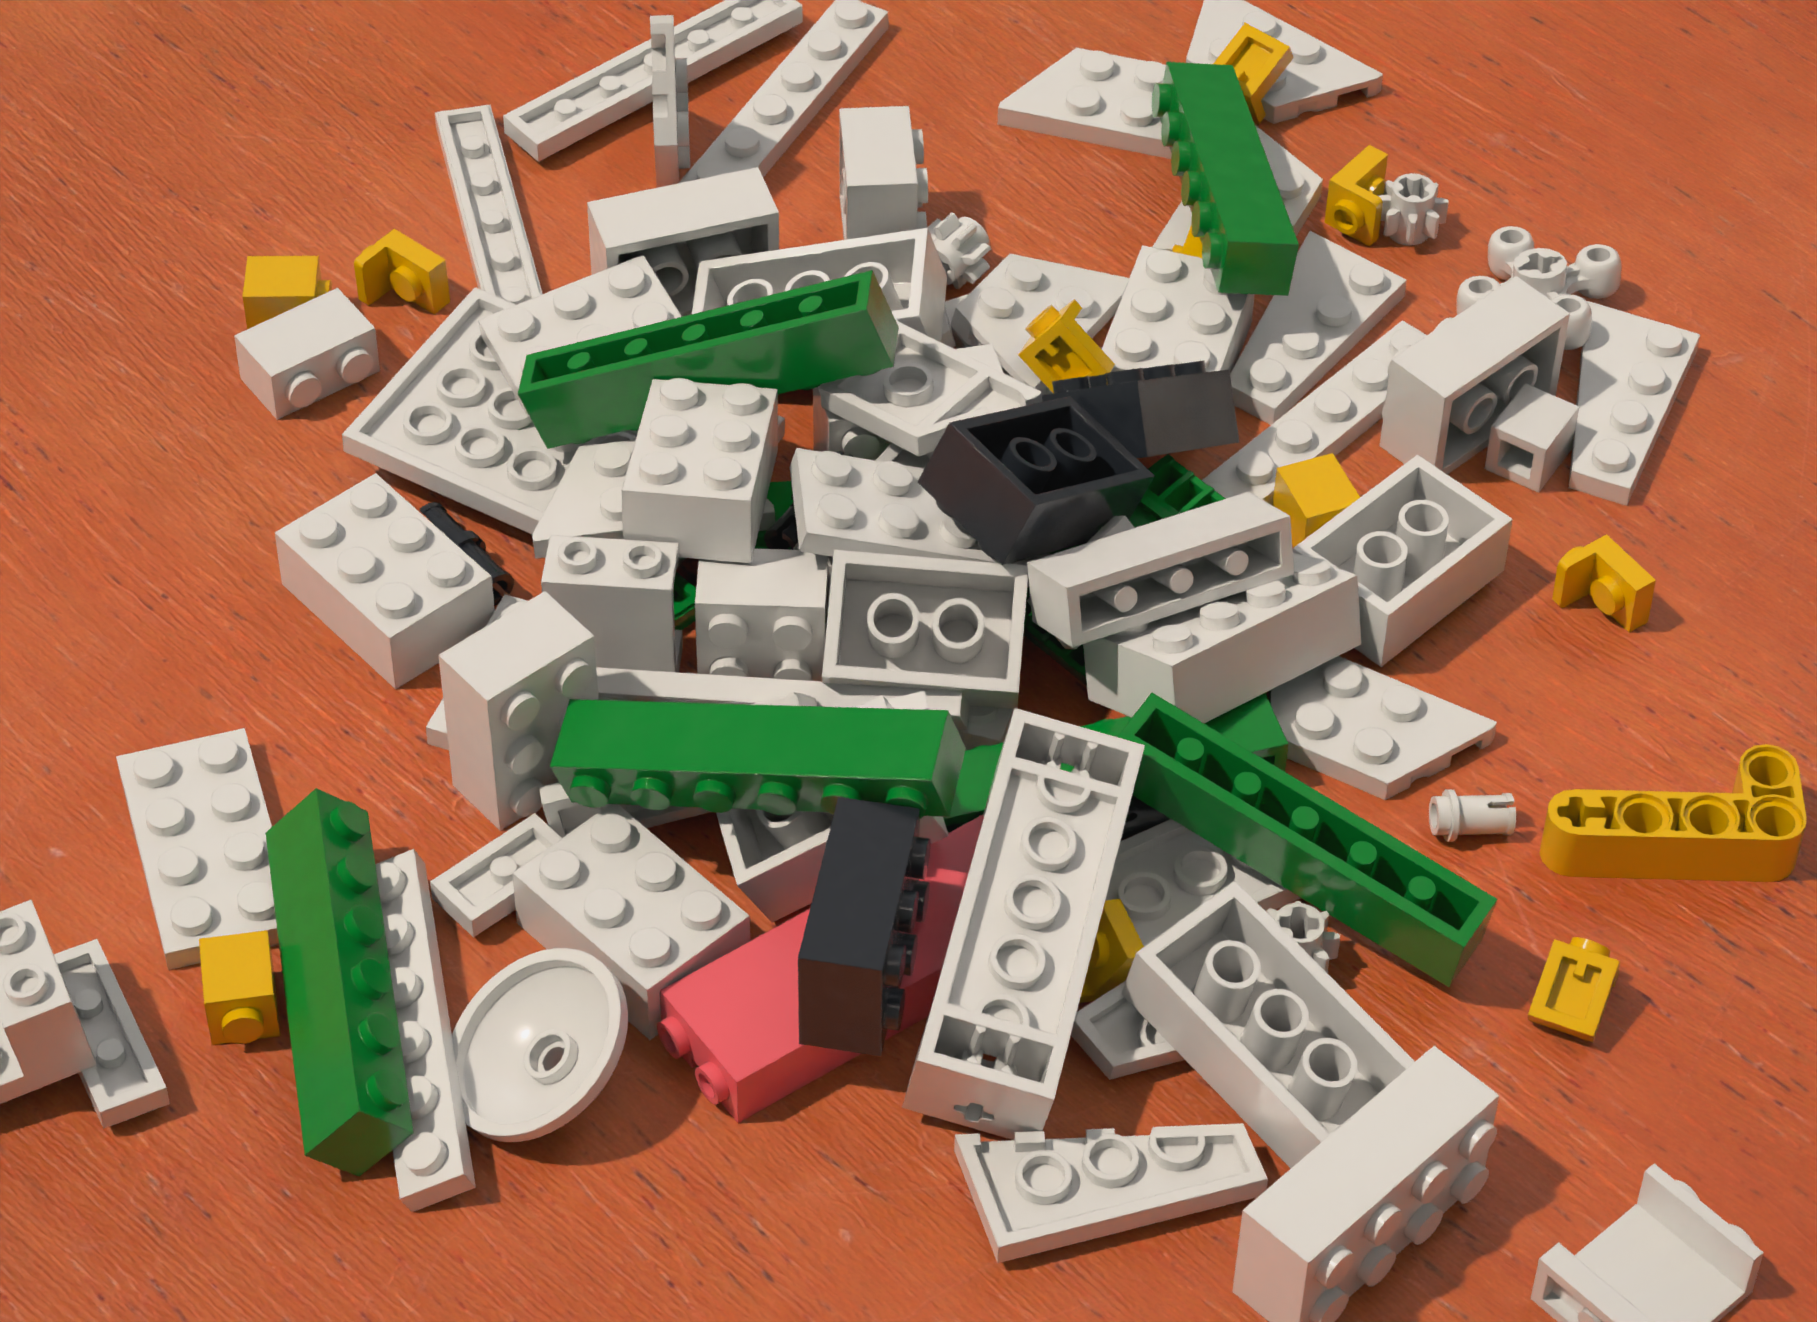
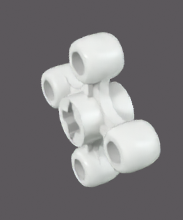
(1514, 254)

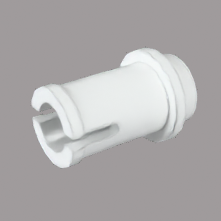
(1471, 815)

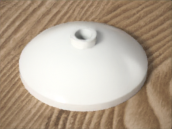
(539, 1043)

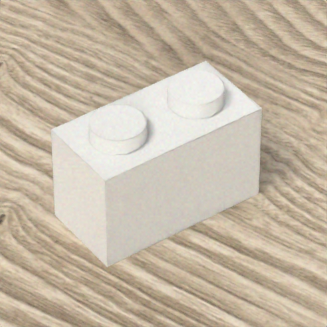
(307, 353)

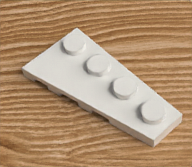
(1304, 335)
(1624, 397)
(1073, 1190)

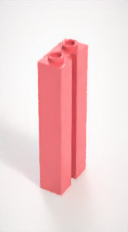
(743, 1010)

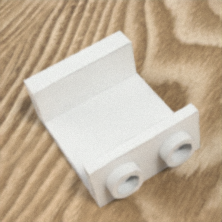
(620, 595)
(1653, 1264)

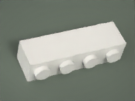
(1160, 569)

